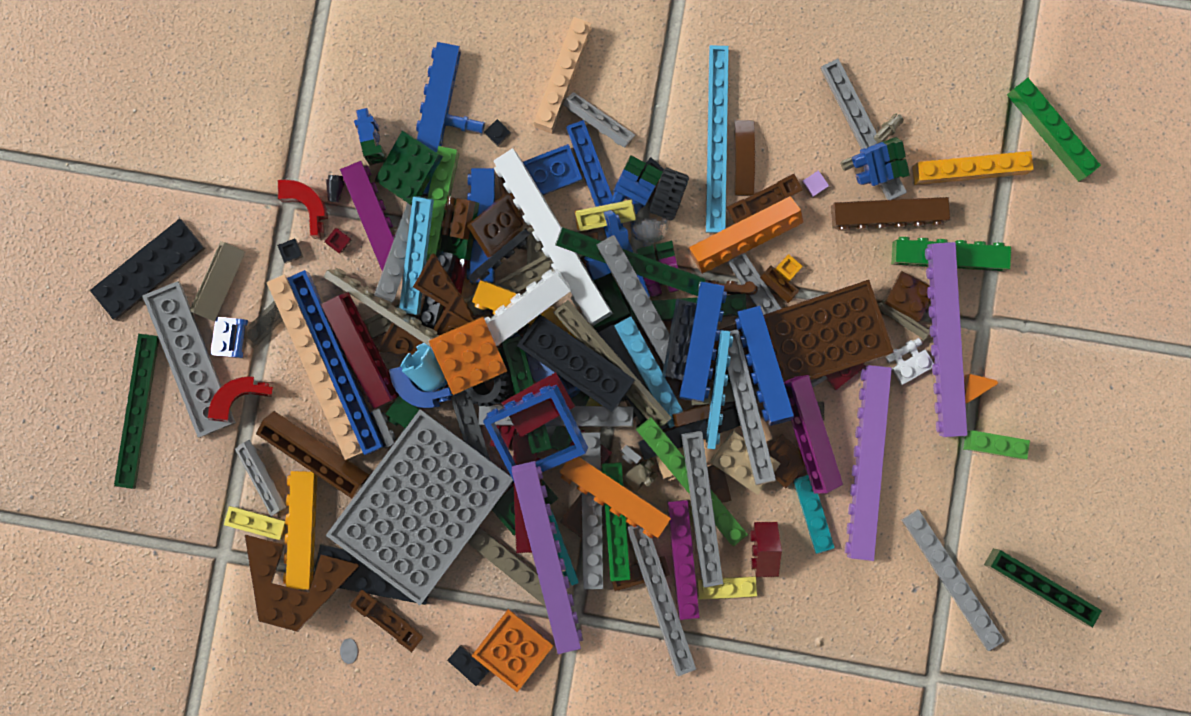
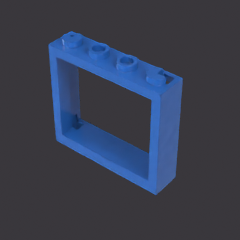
(529, 400)

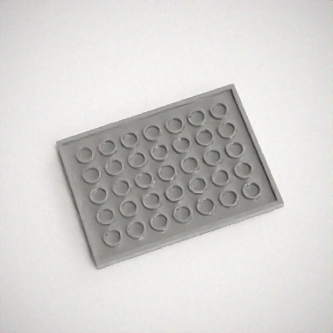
(419, 507)

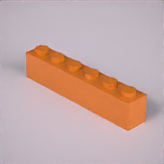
(746, 234)
(616, 496)

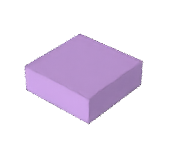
(815, 183)

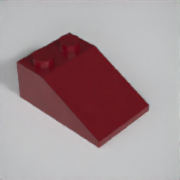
(540, 413)

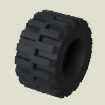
(669, 193)
(500, 391)

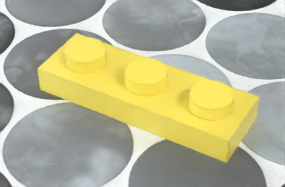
(595, 218)
(255, 523)
(731, 588)

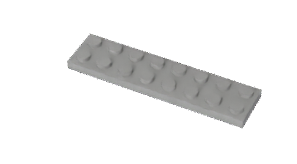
(186, 354)

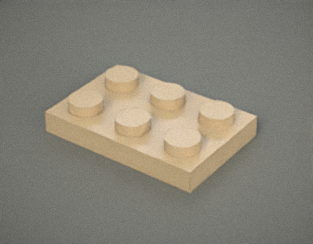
(735, 462)

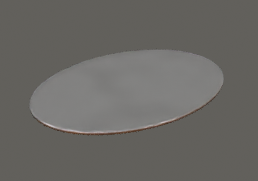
(348, 651)

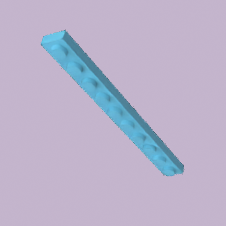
(717, 139)

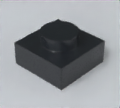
(497, 132)
(290, 251)

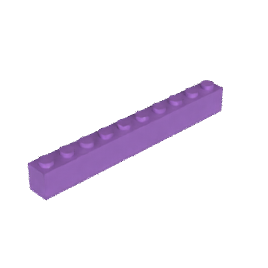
(946, 339)
(869, 462)
(546, 557)

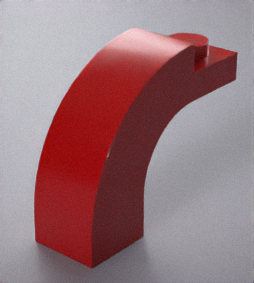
(299, 192)
(232, 390)

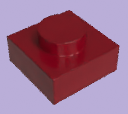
(338, 240)

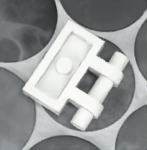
(912, 367)

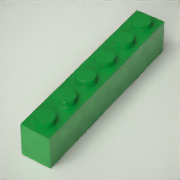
(1053, 129)
(968, 256)

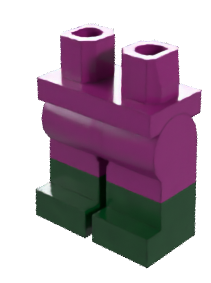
(665, 255)

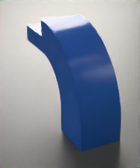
(599, 269)
(414, 394)

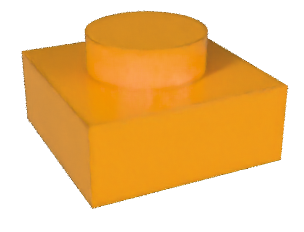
(788, 267)

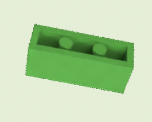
(996, 445)

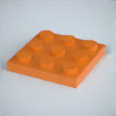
(467, 355)
(512, 650)

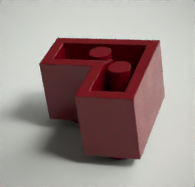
(766, 549)

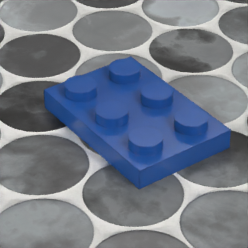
(553, 169)

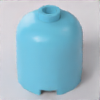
(424, 369)

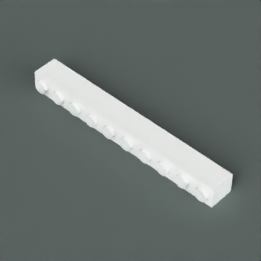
(546, 230)

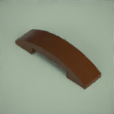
(744, 157)
(781, 190)
(387, 619)

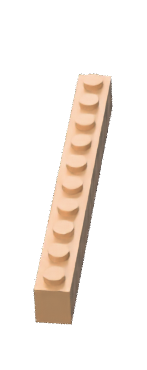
(314, 365)

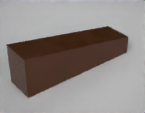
(692, 415)

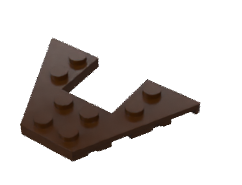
(438, 286)
(285, 605)

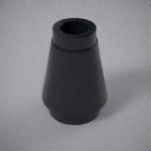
(334, 187)

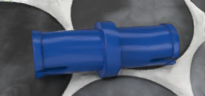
(464, 123)

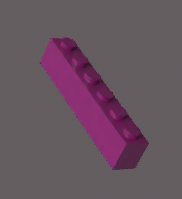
(369, 209)
(812, 436)
(683, 559)

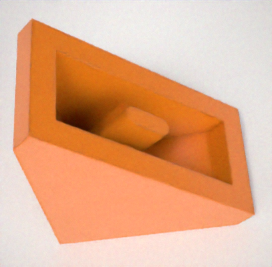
(976, 385)

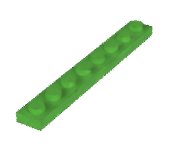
(676, 464)

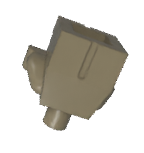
(638, 475)

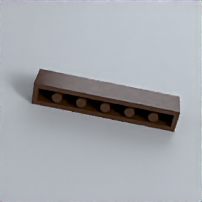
(890, 212)
(312, 454)

